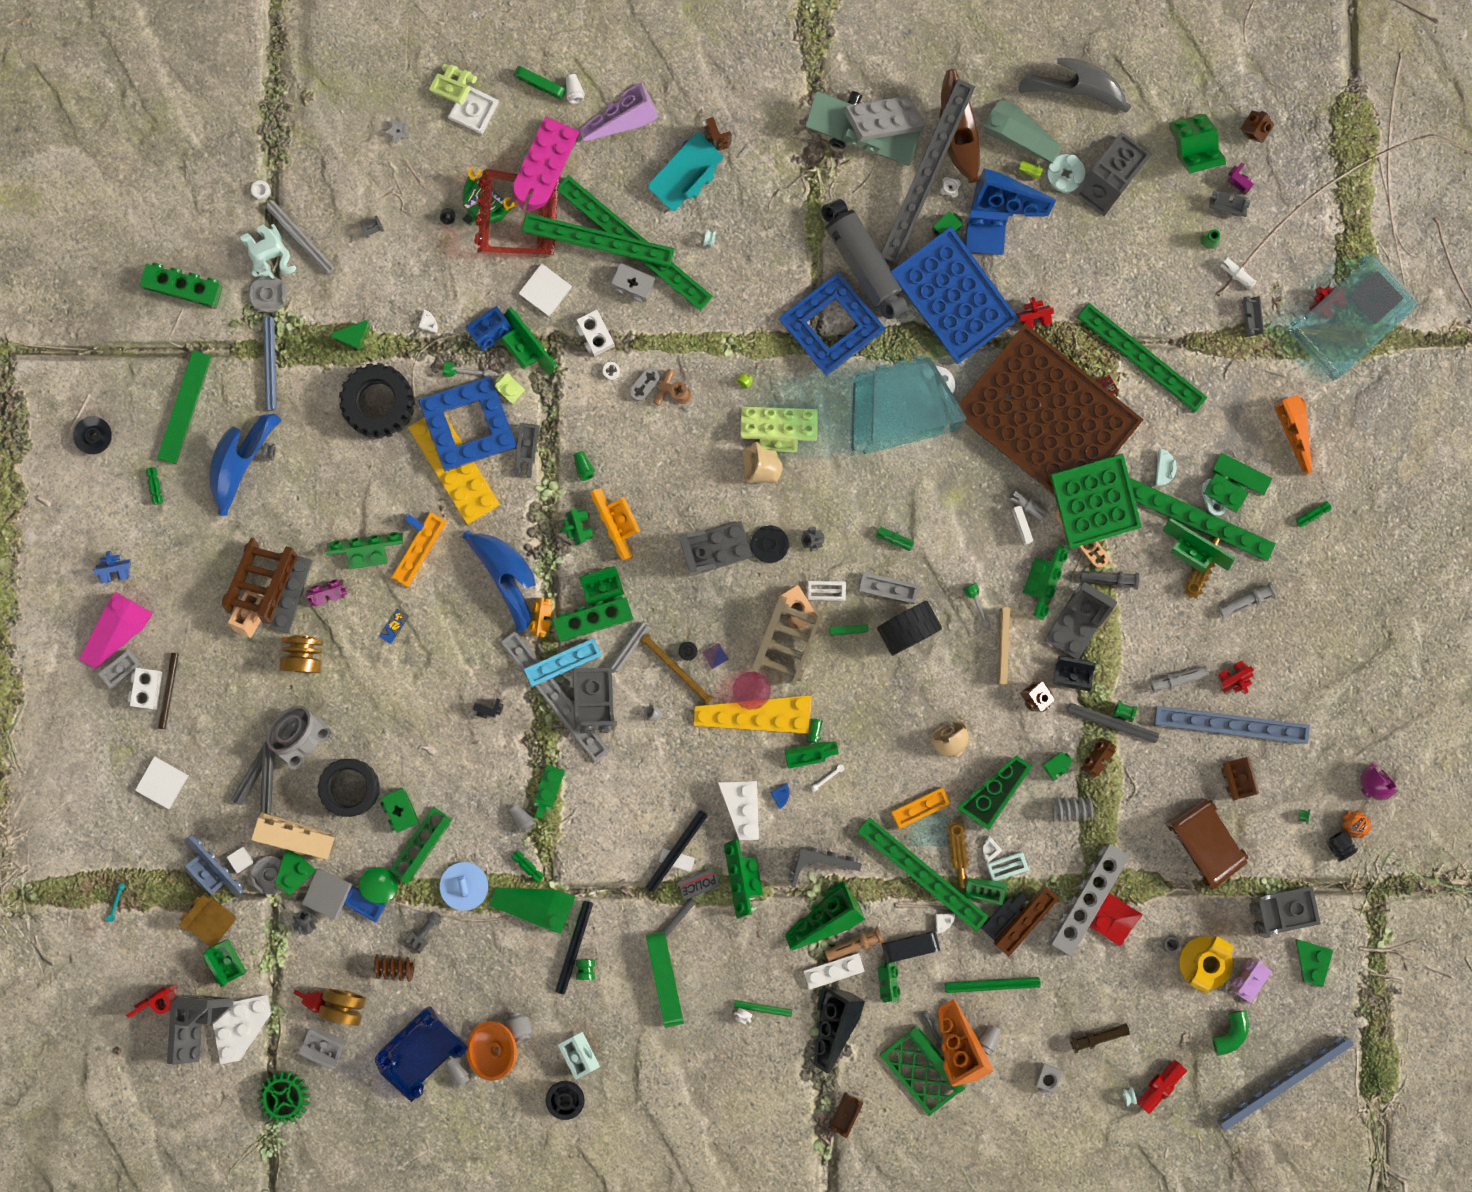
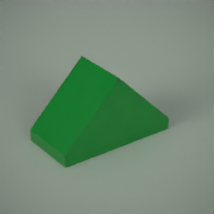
(353, 335)

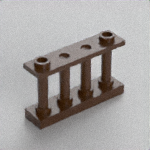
(272, 592)

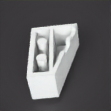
(743, 807)

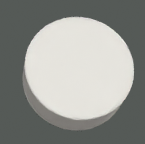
(260, 190)

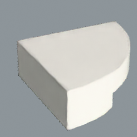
(428, 322)
(990, 849)
(943, 922)

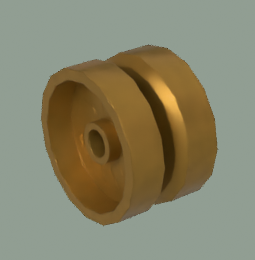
(342, 1006)

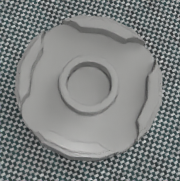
(268, 294)
(265, 873)

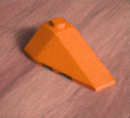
(1294, 422)
(962, 1051)

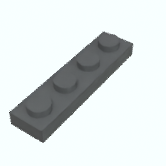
(291, 595)

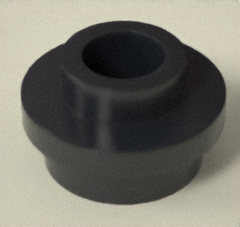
(683, 646)

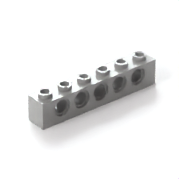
(1118, 860)

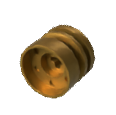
(301, 654)

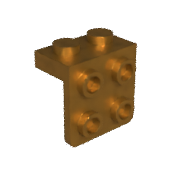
(207, 919)

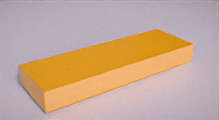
(920, 808)

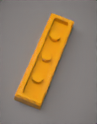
(419, 549)

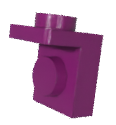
(1240, 181)

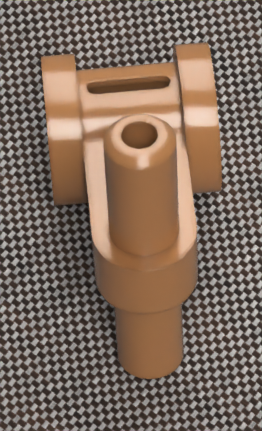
(677, 390)

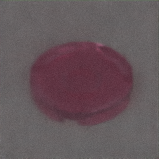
(751, 690)

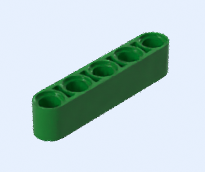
(664, 979)

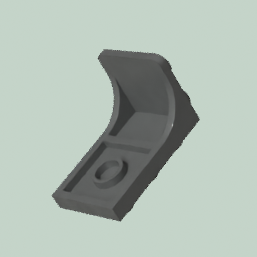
(593, 700)
(813, 854)
(1284, 911)

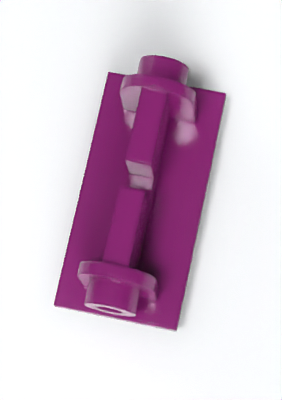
(319, 593)

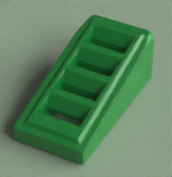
(986, 884)

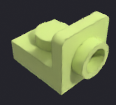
(509, 388)

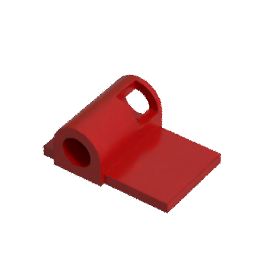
(156, 1001)

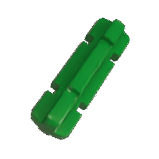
(154, 486)
(1313, 514)
(527, 866)

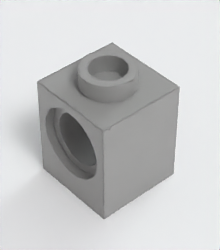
(1046, 1069)

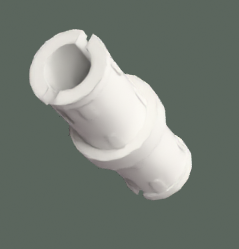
(1238, 273)

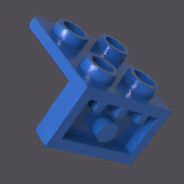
(986, 232)

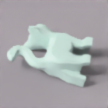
(265, 250)

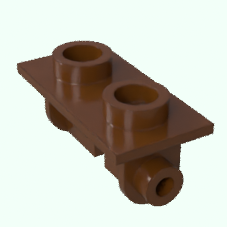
(1103, 750)

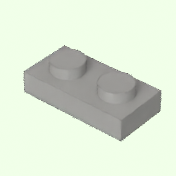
(120, 669)

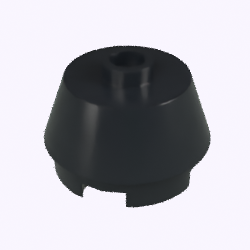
(565, 1100)

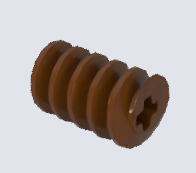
(394, 968)

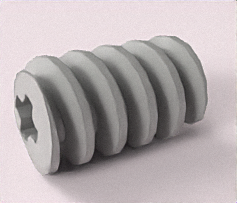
(1072, 809)

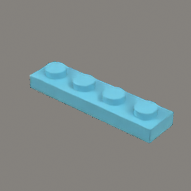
(562, 662)

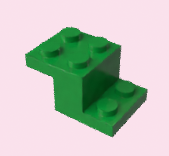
(1197, 143)

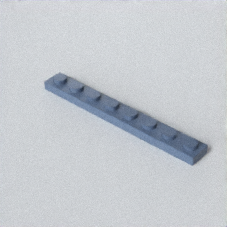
(1232, 724)
(1291, 1077)

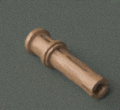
(863, 941)

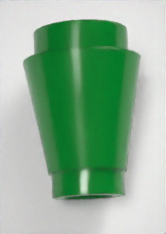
(1207, 241)
(583, 466)

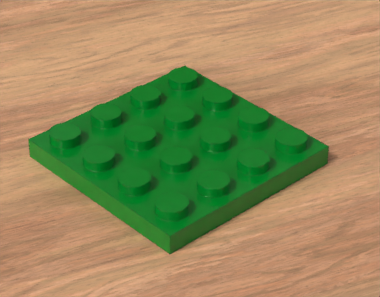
(1095, 501)

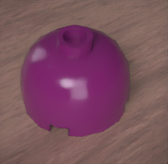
(1377, 783)

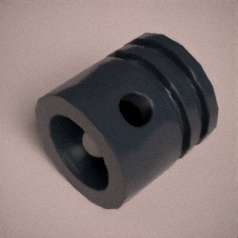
(1341, 845)

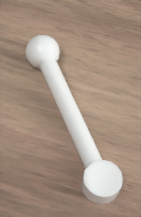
(840, 768)

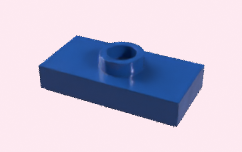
(362, 906)

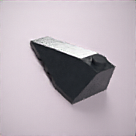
(838, 1019)

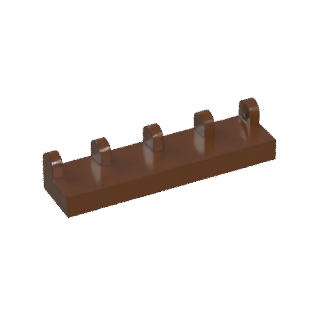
(1026, 920)

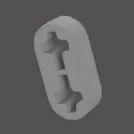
(641, 382)

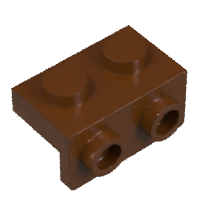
(711, 132)
(1240, 778)

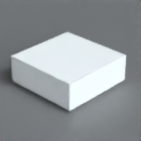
(240, 860)

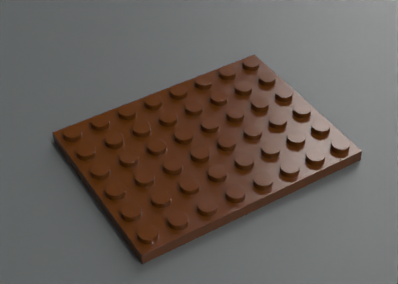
(1055, 410)

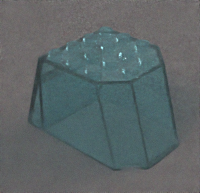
(901, 406)

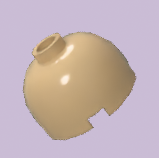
(950, 740)

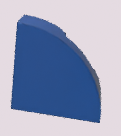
(413, 522)
(781, 795)

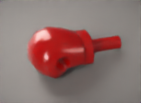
(311, 1000)

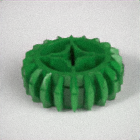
(274, 1112)

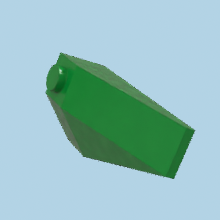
(539, 906)

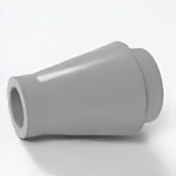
(522, 819)
(989, 1039)
(457, 1073)

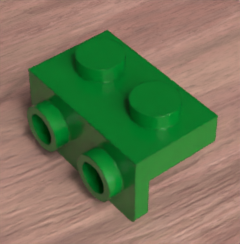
(1226, 492)
(601, 585)
(223, 962)

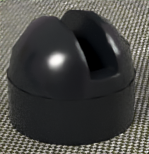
(443, 215)

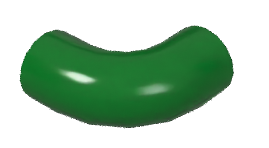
(1235, 1036)

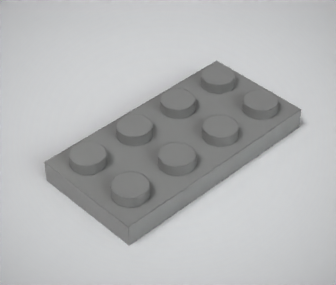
(884, 118)

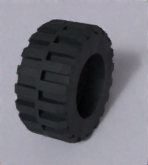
(363, 379)

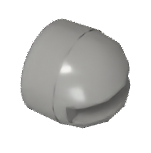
(652, 713)

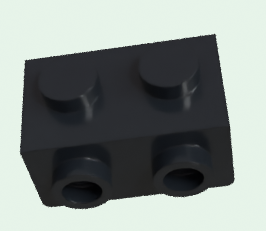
(1074, 673)

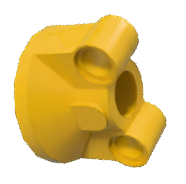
(1192, 960)

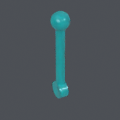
(110, 918)

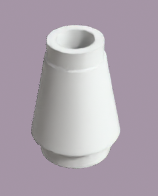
(574, 90)

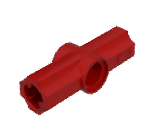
(1161, 1086)

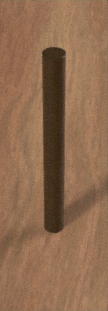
(168, 691)

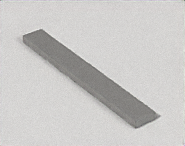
(554, 696)

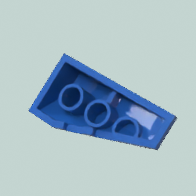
(1006, 195)

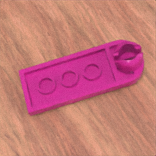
(544, 163)

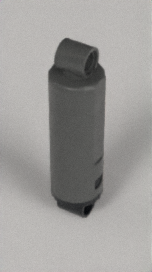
(863, 258)

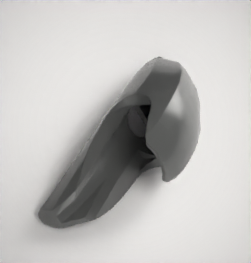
(1088, 81)

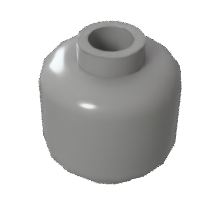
(519, 1027)

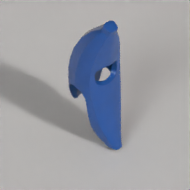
(230, 464)
(504, 566)

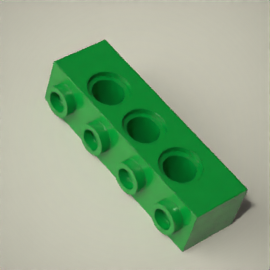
(151, 281)
(622, 616)

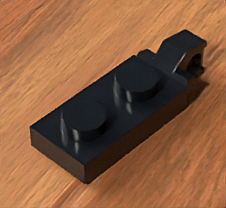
(1004, 916)

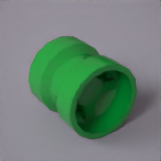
(585, 969)

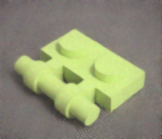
(452, 89)

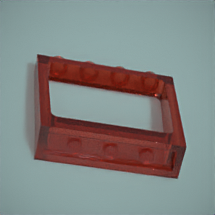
(545, 246)

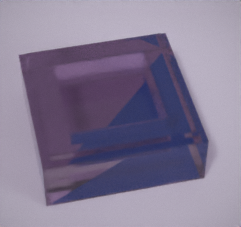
(715, 656)

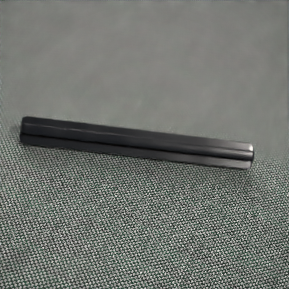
(676, 851)
(574, 947)

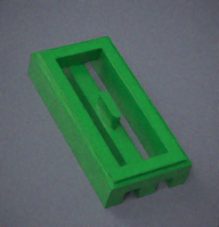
(845, 630)

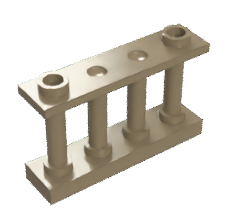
(776, 626)

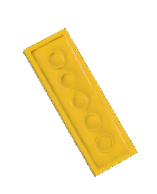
(463, 484)

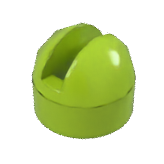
(744, 381)

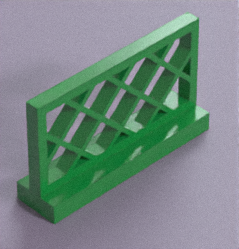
(933, 1056)

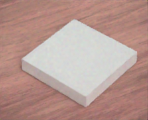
(474, 111)
(545, 290)
(162, 782)

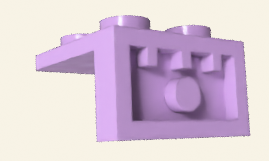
(1250, 979)

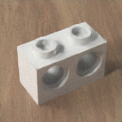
(598, 331)
(151, 689)

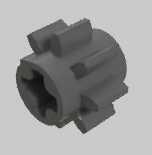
(812, 539)
(304, 922)

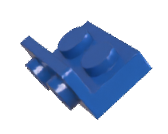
(489, 328)

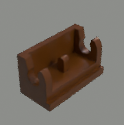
(846, 1114)

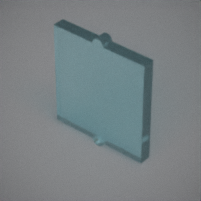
(931, 831)

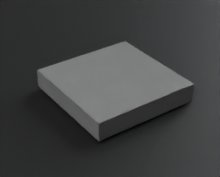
(327, 894)

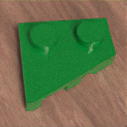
(292, 872)
(1313, 962)

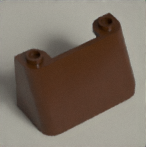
(1208, 843)

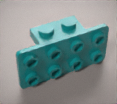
(686, 172)

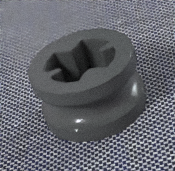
(269, 451)

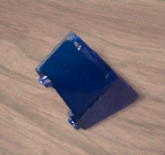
(418, 1052)

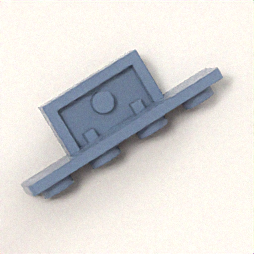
(208, 872)

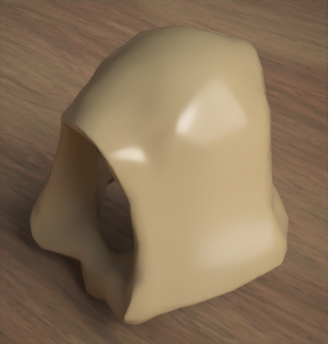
(761, 464)

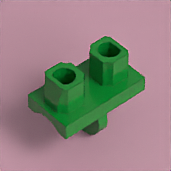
(573, 526)

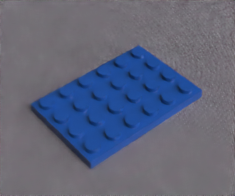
(954, 295)

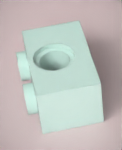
(578, 1055)

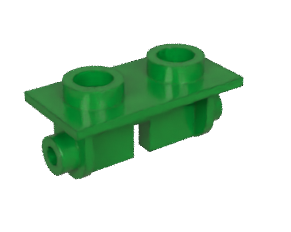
(890, 990)

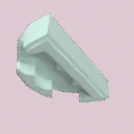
(1165, 468)

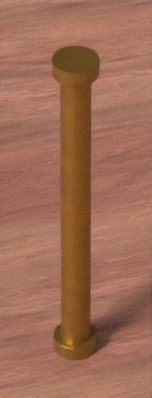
(678, 670)

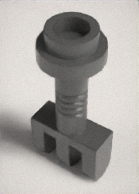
(433, 918)

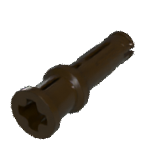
(1090, 1039)

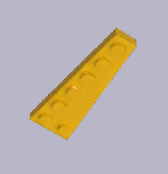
(777, 715)

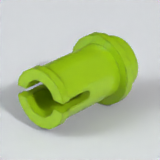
(1030, 169)

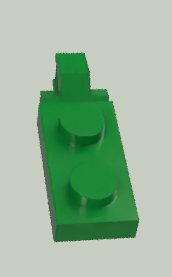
(810, 754)
(548, 789)

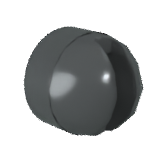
(1173, 942)

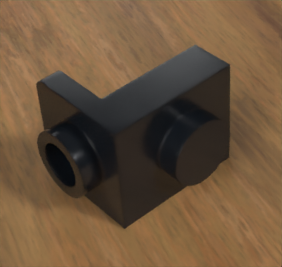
(483, 711)

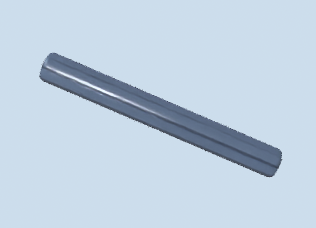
(269, 363)

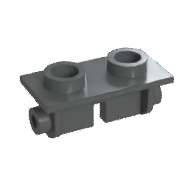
(1221, 202)
(1253, 316)

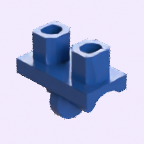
(104, 570)

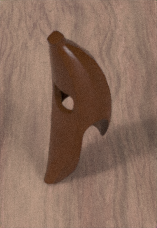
(965, 144)

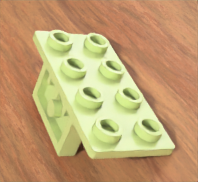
(779, 427)

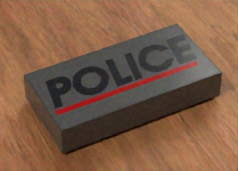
(699, 884)

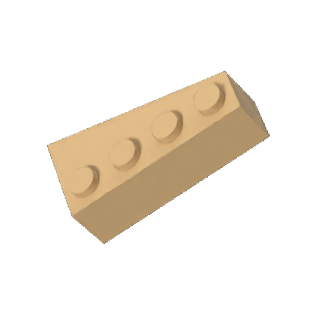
(293, 836)

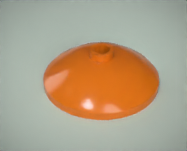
(484, 1053)

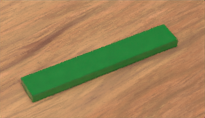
(184, 407)

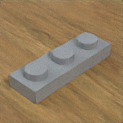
(889, 588)

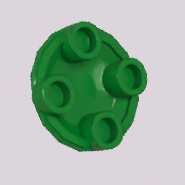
(378, 885)

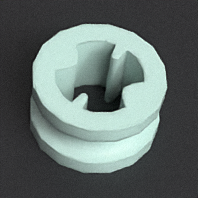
(709, 238)
(1129, 1096)

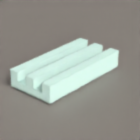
(1022, 861)

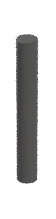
(678, 917)

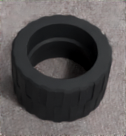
(909, 628)
(327, 777)

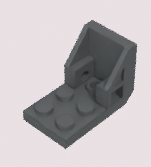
(1112, 174)
(715, 548)
(1080, 620)
(187, 1023)

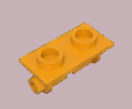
(538, 625)

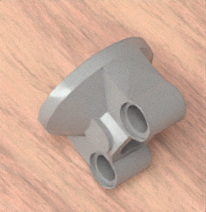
(296, 735)

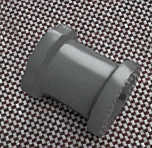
(375, 221)

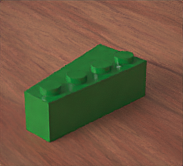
(992, 797)

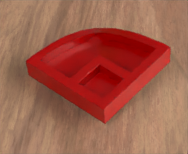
(1115, 919)

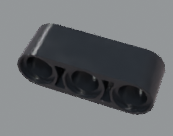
(911, 947)

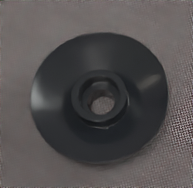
(84, 431)

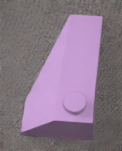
(630, 112)

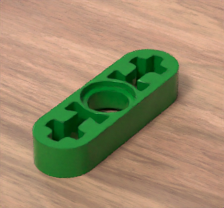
(539, 82)

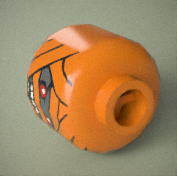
(1356, 824)

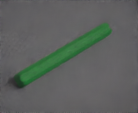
(990, 985)

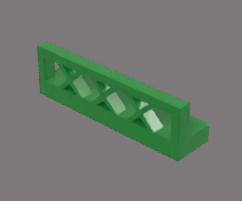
(427, 848)

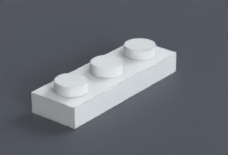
(834, 971)

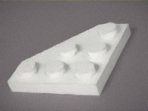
(240, 1027)

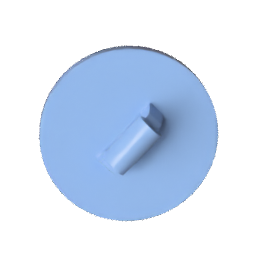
(464, 886)

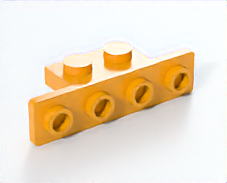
(618, 521)

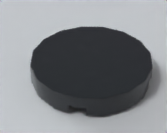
(769, 544)

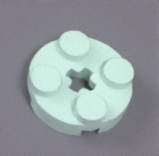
(1061, 183)

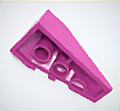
(115, 628)

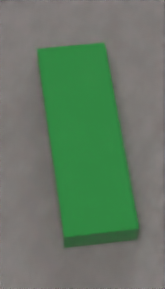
(1242, 474)

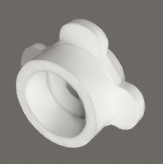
(950, 182)
(743, 1016)

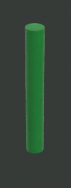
(763, 1008)

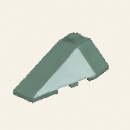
(1016, 128)

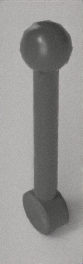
(925, 1014)

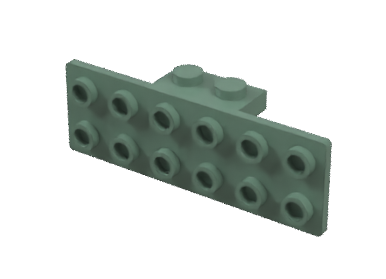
(829, 118)

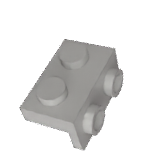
(322, 1047)

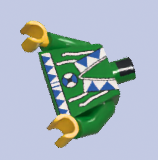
(499, 206)

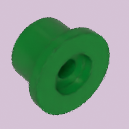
(1304, 816)

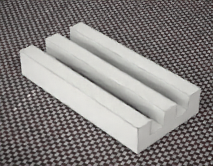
(1022, 525)
(826, 583)

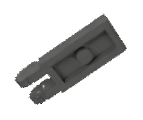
(526, 447)

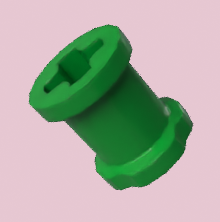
(1125, 711)

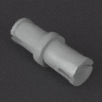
(1028, 505)

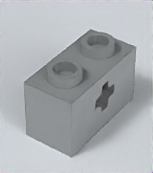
(627, 275)

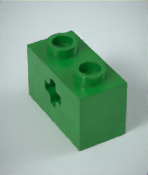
(401, 799)

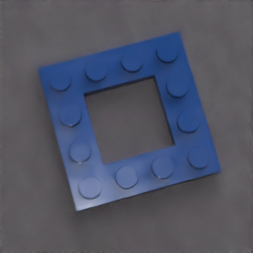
(831, 358)
(436, 405)

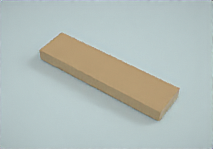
(1003, 646)

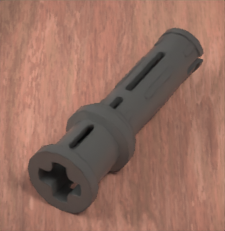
(1119, 579)

